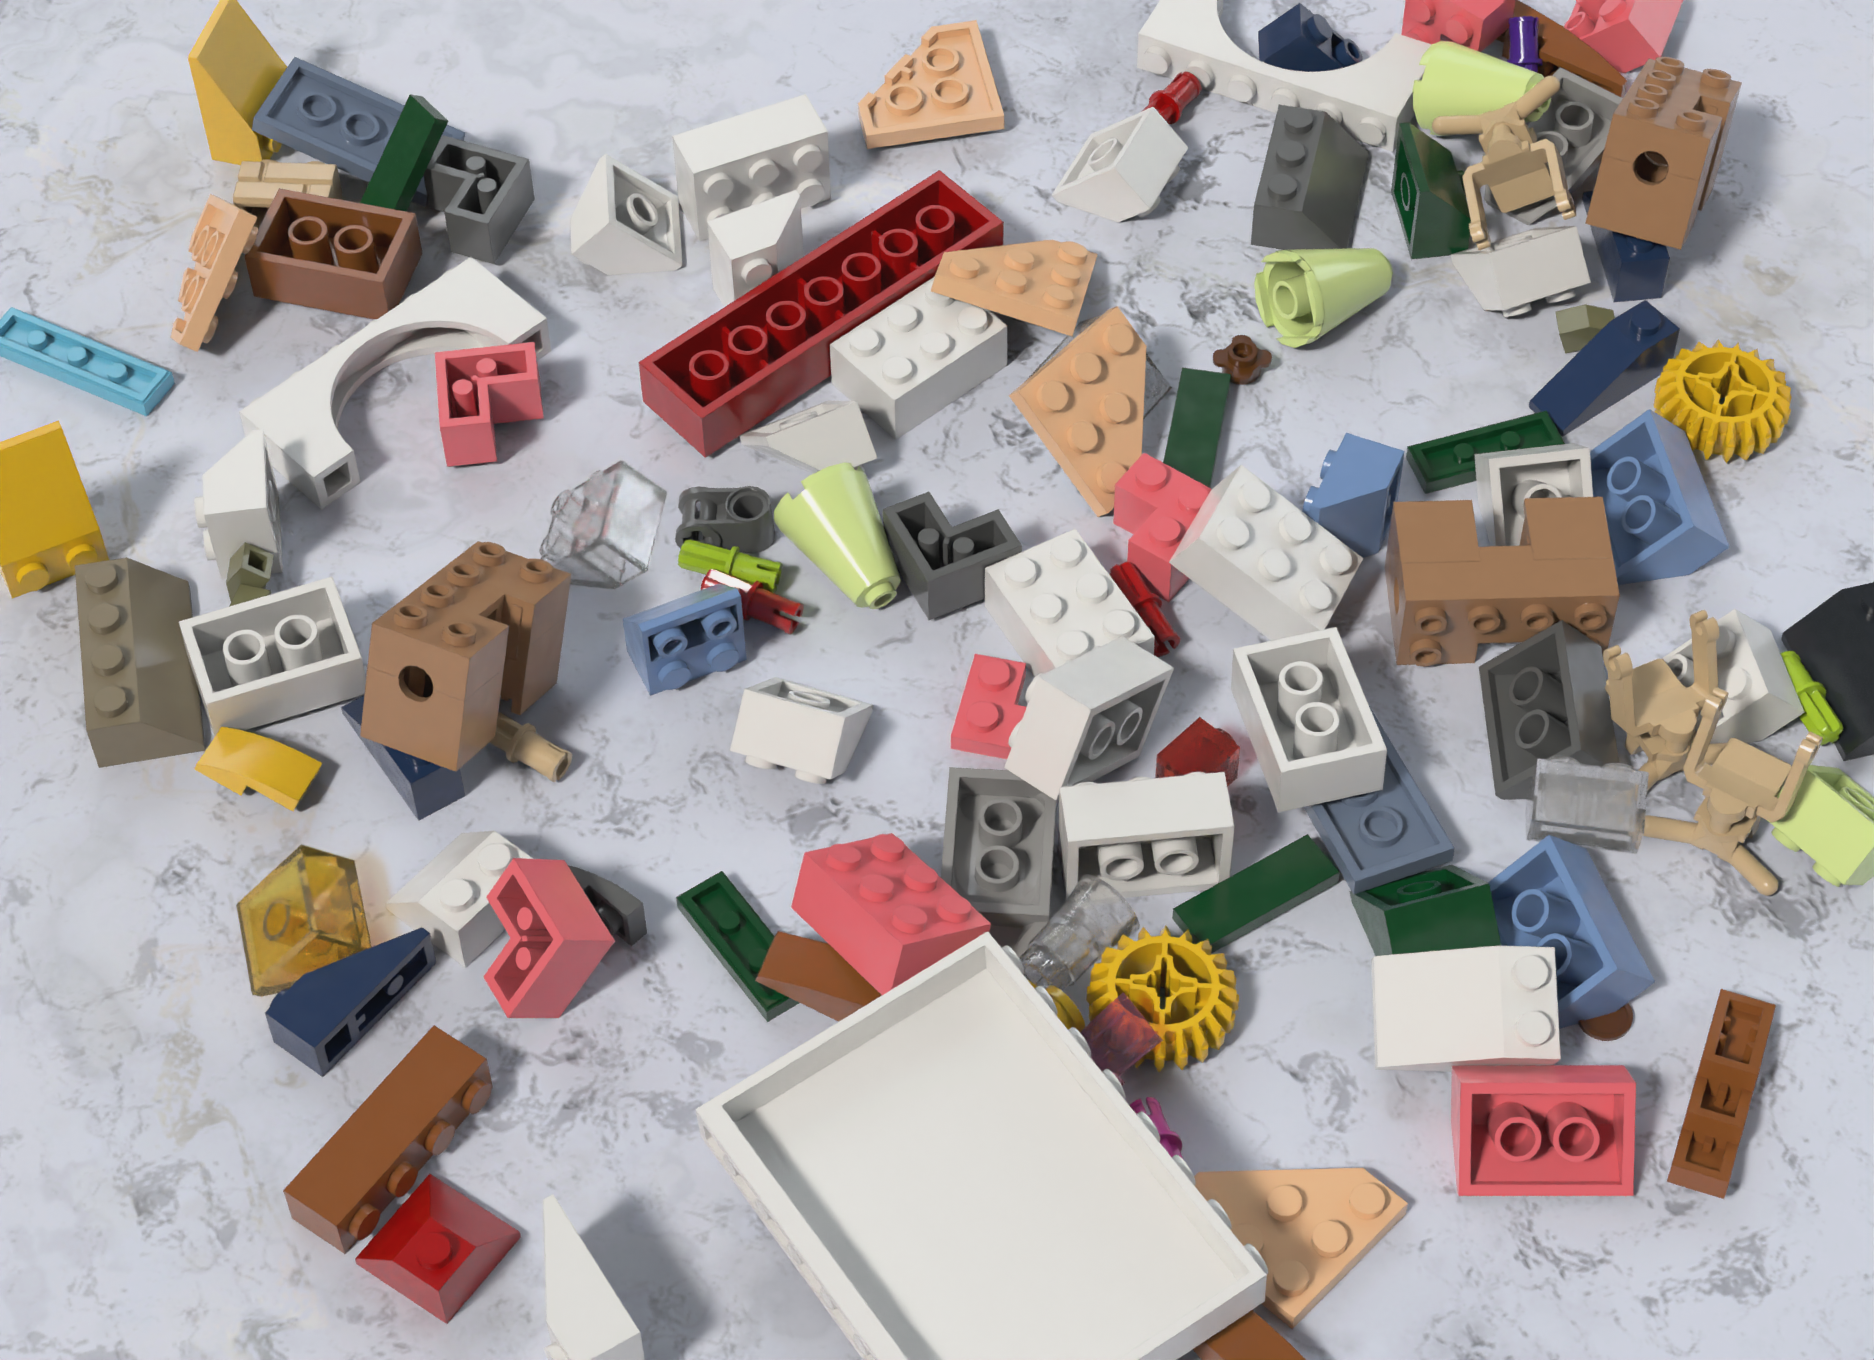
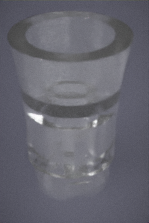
(1078, 934)

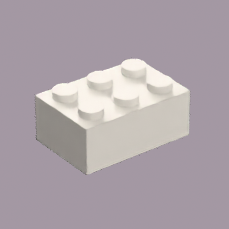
(752, 161)
(917, 357)
(1265, 558)
(1059, 603)
(274, 656)
(1087, 716)
(1308, 719)
(1147, 833)

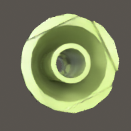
(1468, 83)
(1318, 289)
(842, 533)

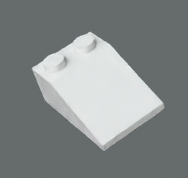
(1465, 1008)
(581, 1306)

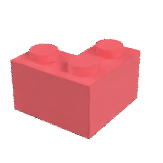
(1457, 21)
(481, 390)
(1158, 510)
(552, 938)

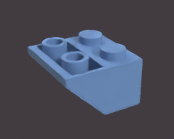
(1357, 493)
(686, 638)

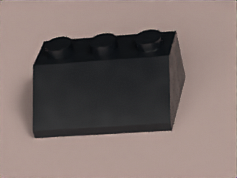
(1839, 653)

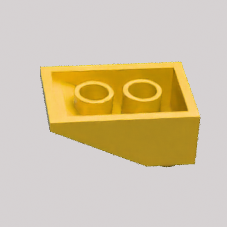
(232, 78)
(43, 512)

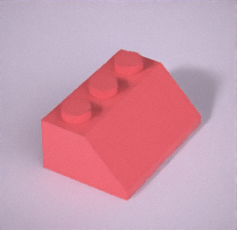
(1543, 1130)

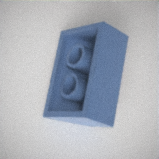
(1655, 502)
(1561, 902)

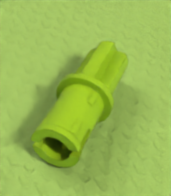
(703, 557)
(1818, 714)

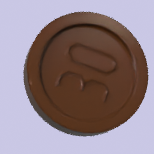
(1609, 1026)

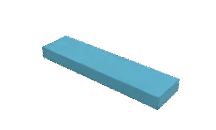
(82, 362)

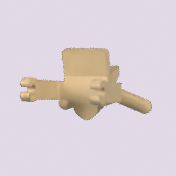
(1513, 161)
(1658, 708)
(1737, 793)

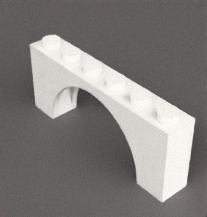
(1361, 98)
(303, 413)

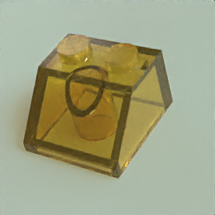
(301, 919)

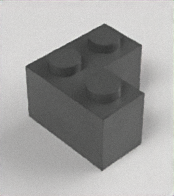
(480, 195)
(945, 562)

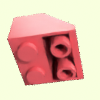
(1624, 30)

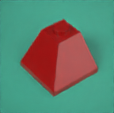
(438, 1248)

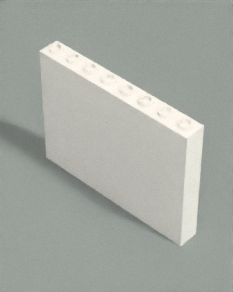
(979, 1182)

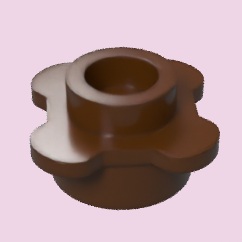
(1242, 360)

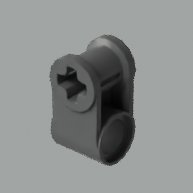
(727, 518)

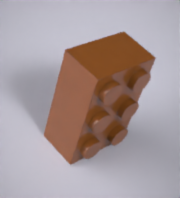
(334, 254)

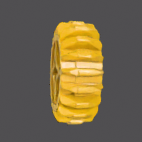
(1753, 404)
(1196, 985)

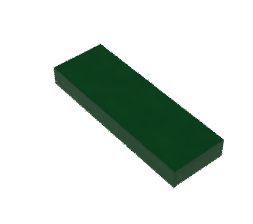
(406, 155)
(1197, 423)
(1451, 459)
(1257, 894)
(734, 937)

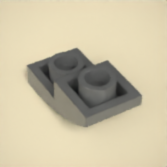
(616, 907)

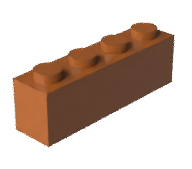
(389, 1140)

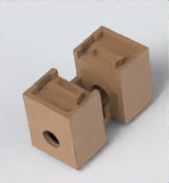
(1663, 151)
(1456, 594)
(458, 644)

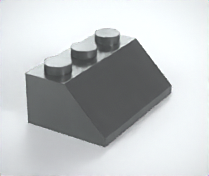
(1308, 183)
(1544, 704)

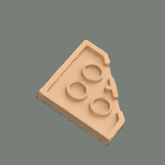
(935, 91)
(215, 247)
(1025, 281)
(1091, 406)
(1304, 1226)

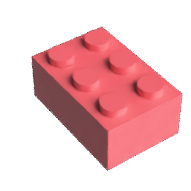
(883, 909)

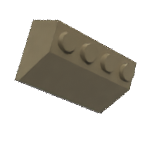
(135, 663)

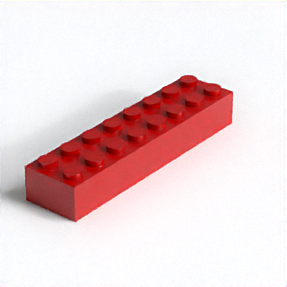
(780, 334)

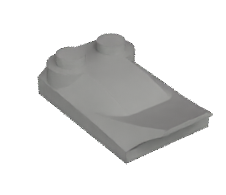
(1578, 128)
(1000, 851)

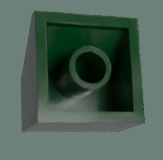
(1429, 196)
(1428, 913)

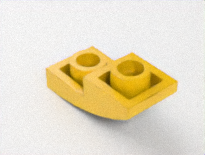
(263, 764)

